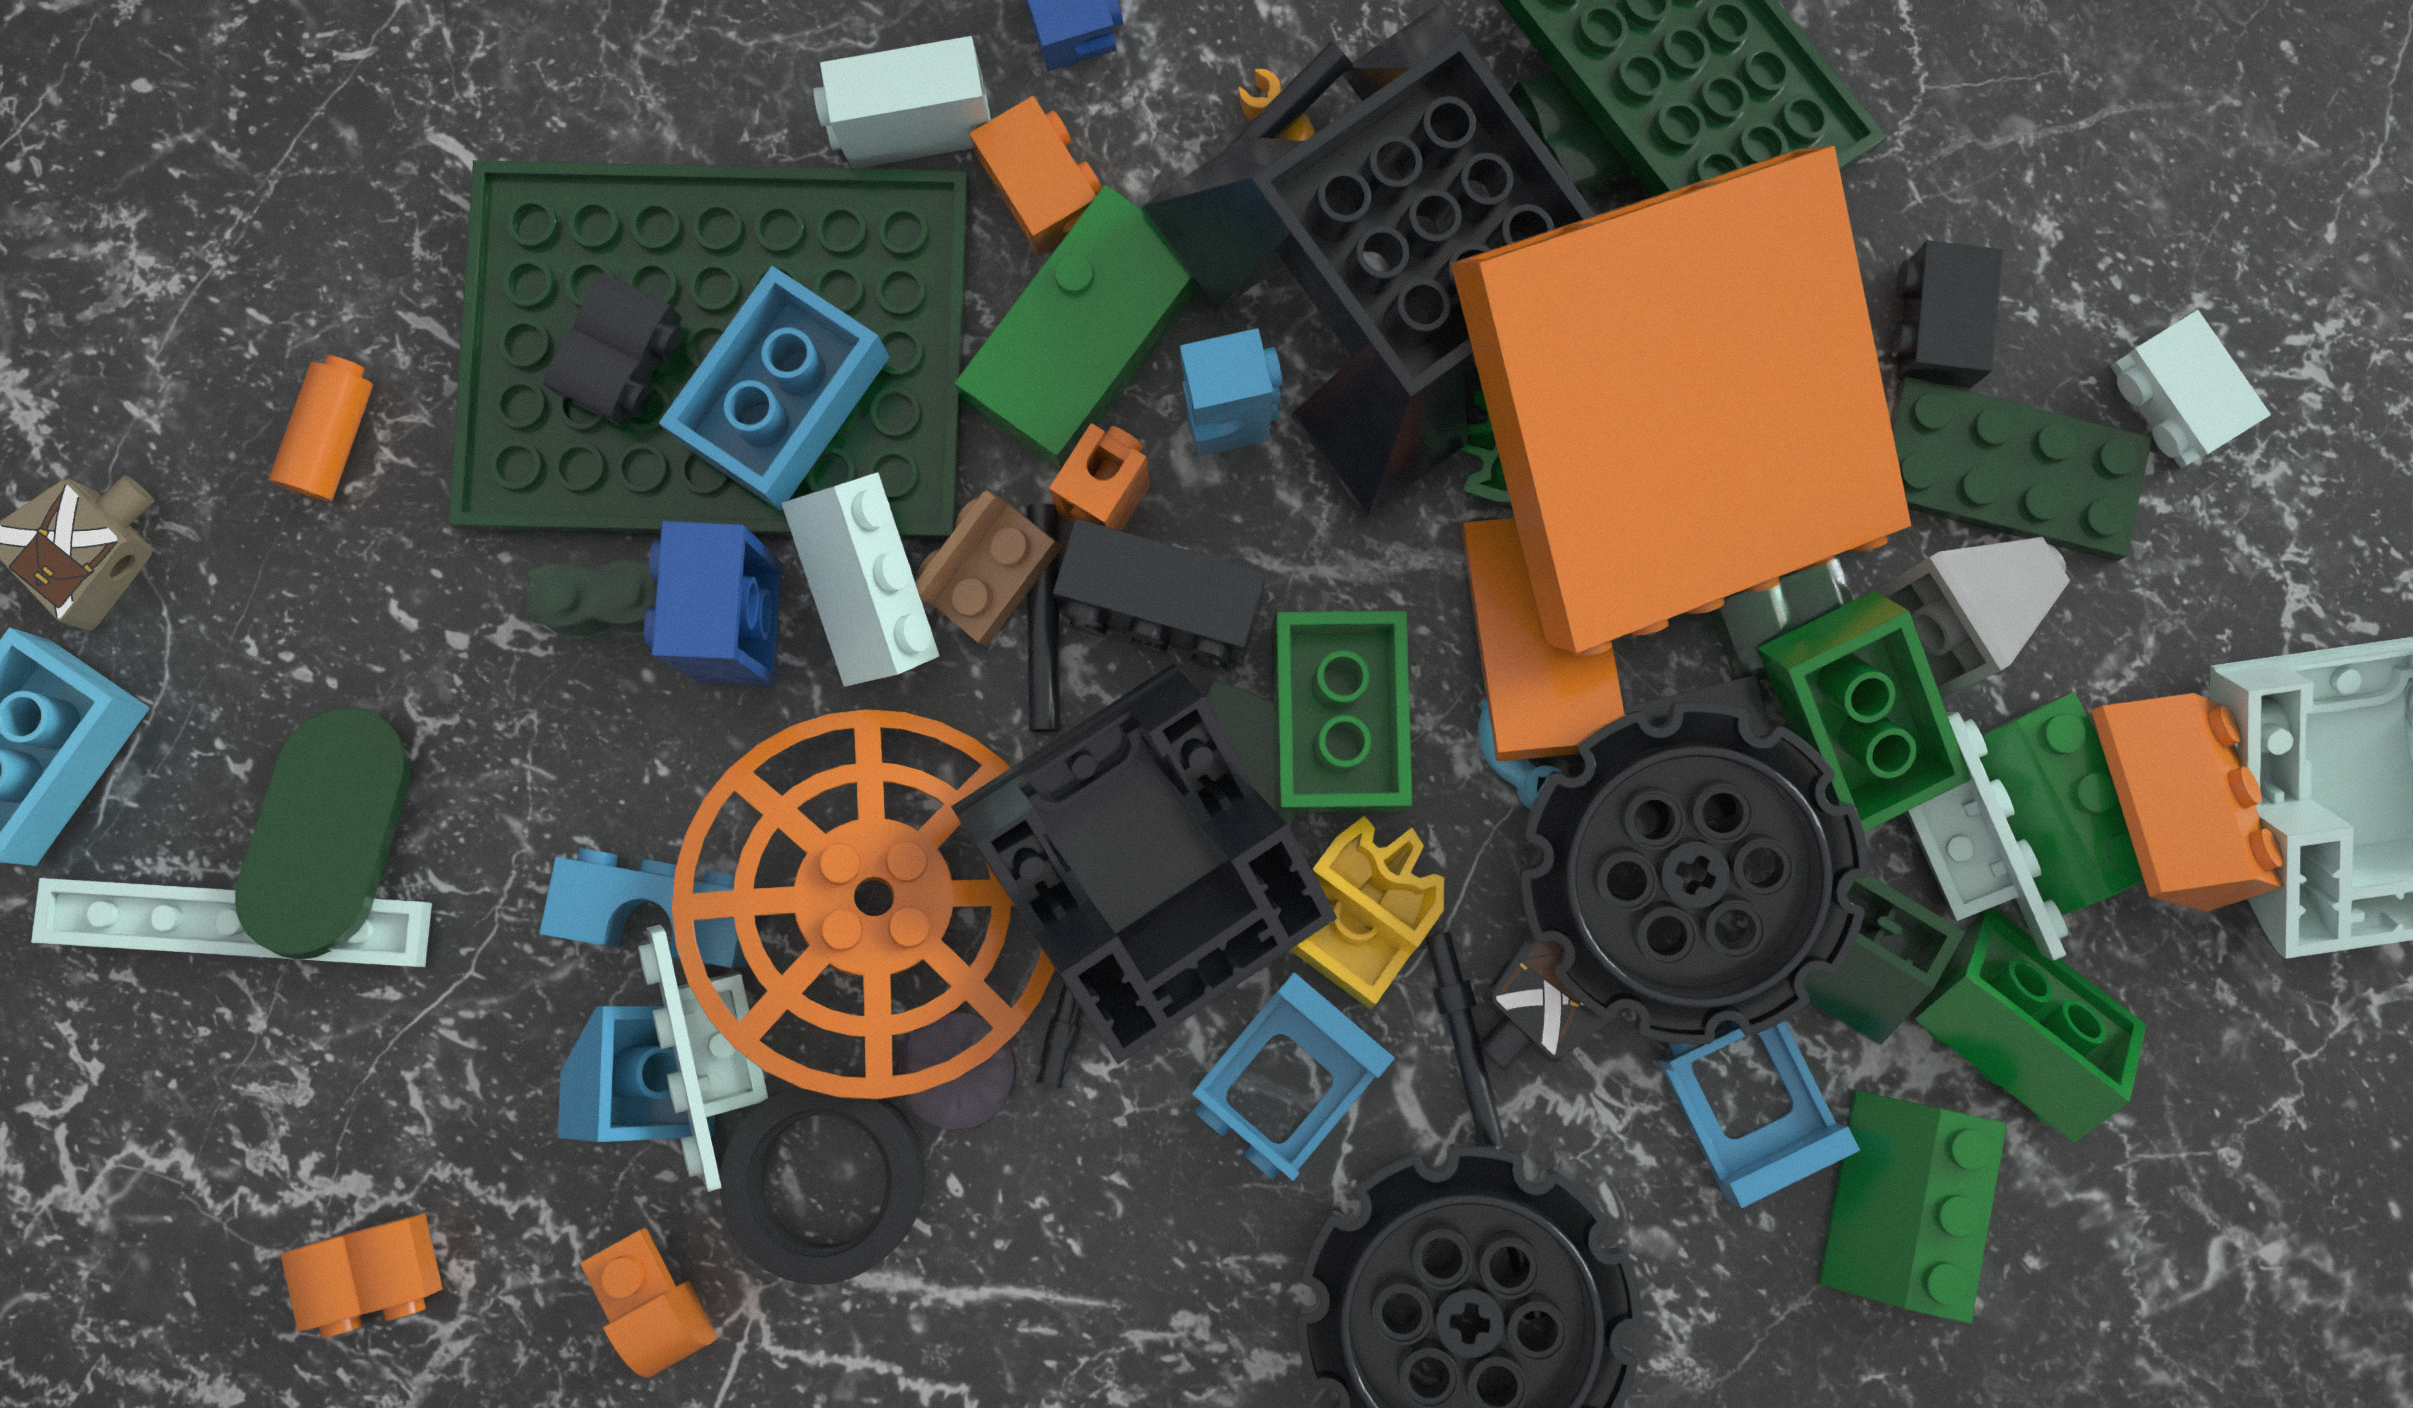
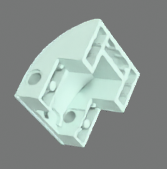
(2336, 789)

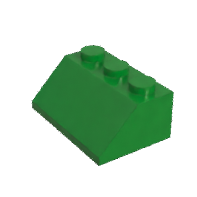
(2063, 803)
(2034, 1027)
(1913, 1206)

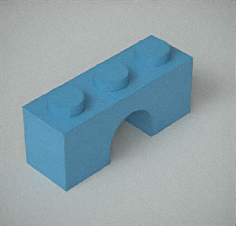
(1230, 391)
(594, 899)

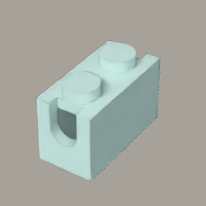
(2189, 390)

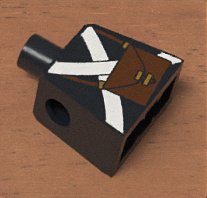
(1535, 1007)

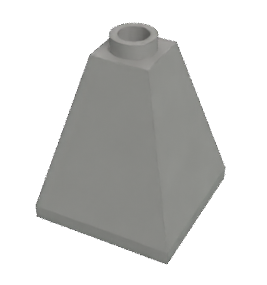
(1978, 605)

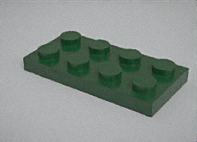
(2018, 468)

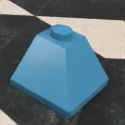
(618, 1081)

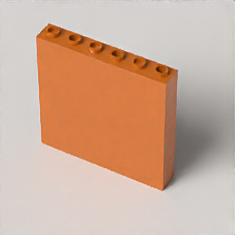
(1685, 398)

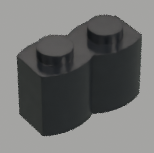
(614, 350)

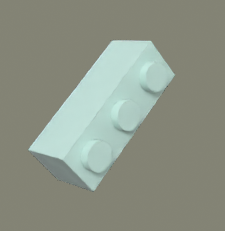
(861, 580)

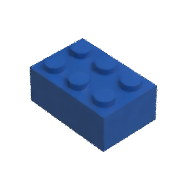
(715, 603)

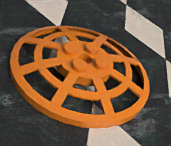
(833, 924)

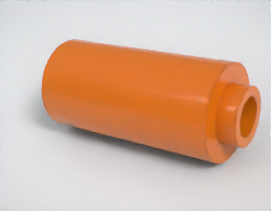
(322, 428)

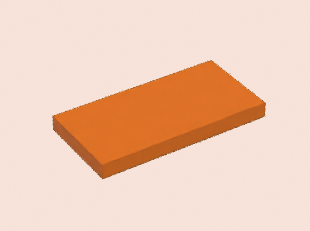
(1535, 692)

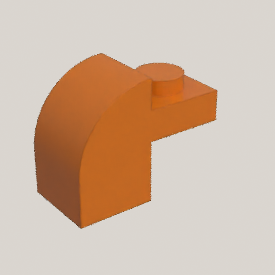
(647, 1314)

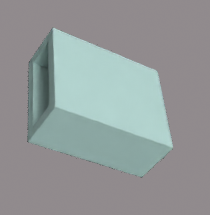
(903, 102)

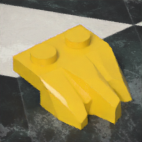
(1378, 910)

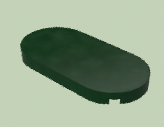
(323, 833)

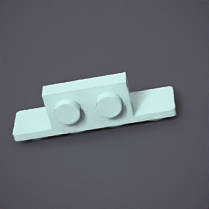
(1976, 852)
(710, 1071)

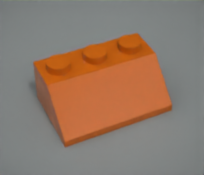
(2188, 800)

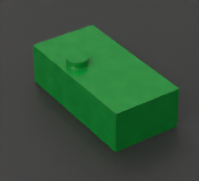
(1079, 330)

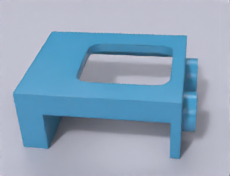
(1328, 1038)
(1776, 1152)

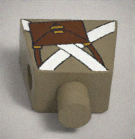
(77, 548)

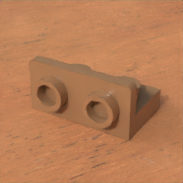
(985, 566)

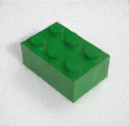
(1868, 706)
(1341, 712)

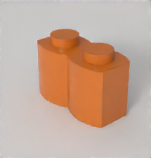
(360, 1274)

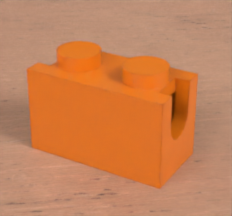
(1035, 172)
(1102, 479)

